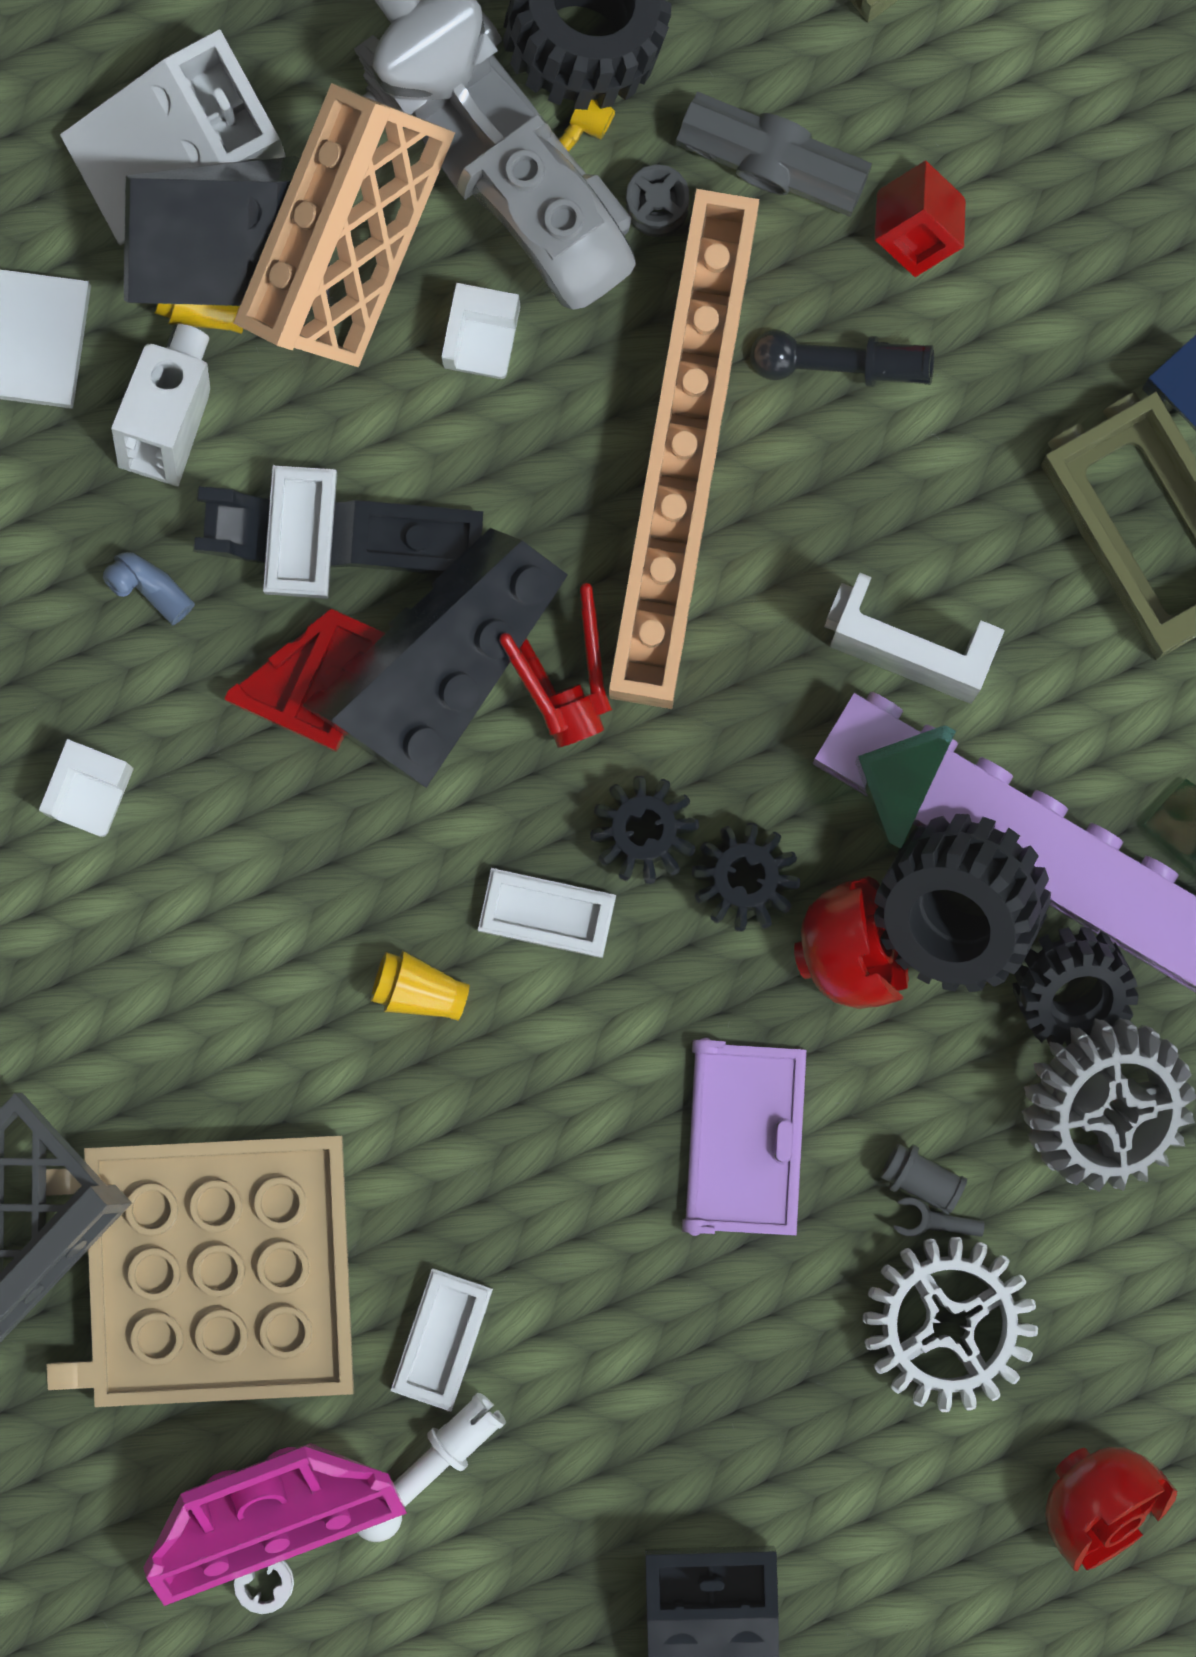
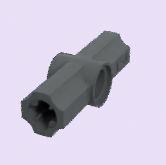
(773, 154)

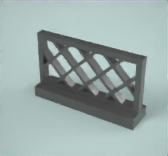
(67, 1234)

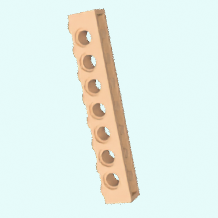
(684, 449)

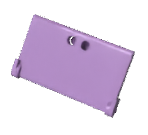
(734, 1139)

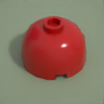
(845, 949)
(1103, 1503)

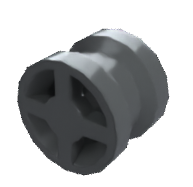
(664, 190)

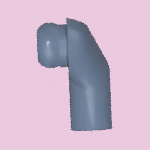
(152, 582)

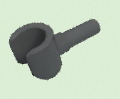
(938, 1221)

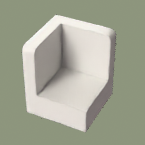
(481, 331)
(86, 788)

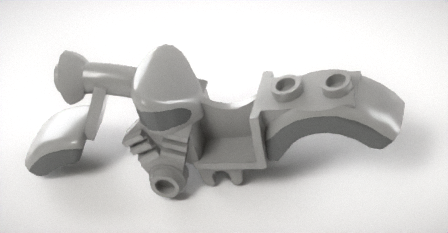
(443, 70)

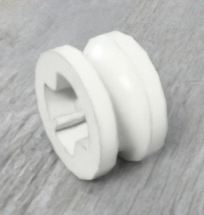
(281, 1592)

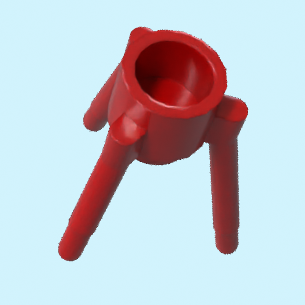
(568, 712)

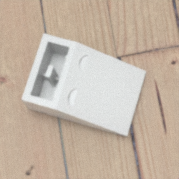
(172, 117)

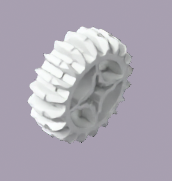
(997, 1295)

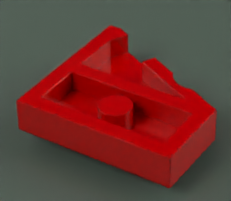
(300, 671)

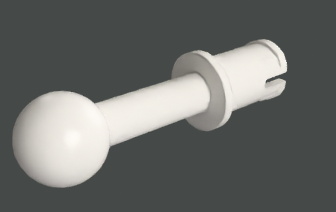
(449, 1447)

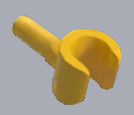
(591, 121)

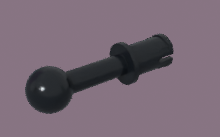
(778, 355)

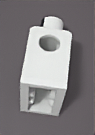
(163, 407)

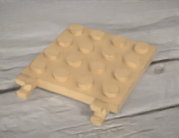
(217, 1274)

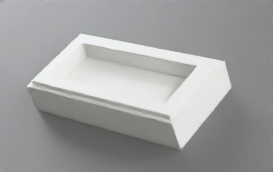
(300, 532)
(547, 913)
(441, 1339)

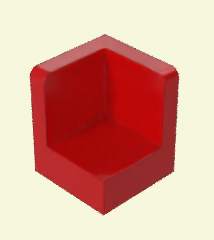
(920, 219)

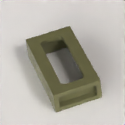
(1171, 459)

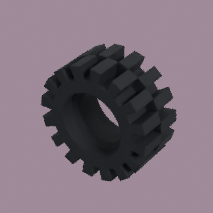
(1063, 962)

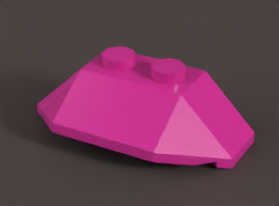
(264, 1517)

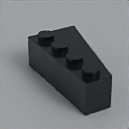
(441, 658)

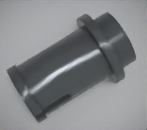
(923, 1178)

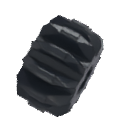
(635, 810)
(753, 857)

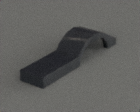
(363, 532)

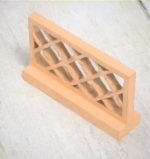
(320, 217)

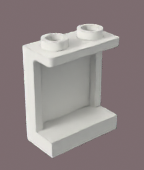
(909, 654)

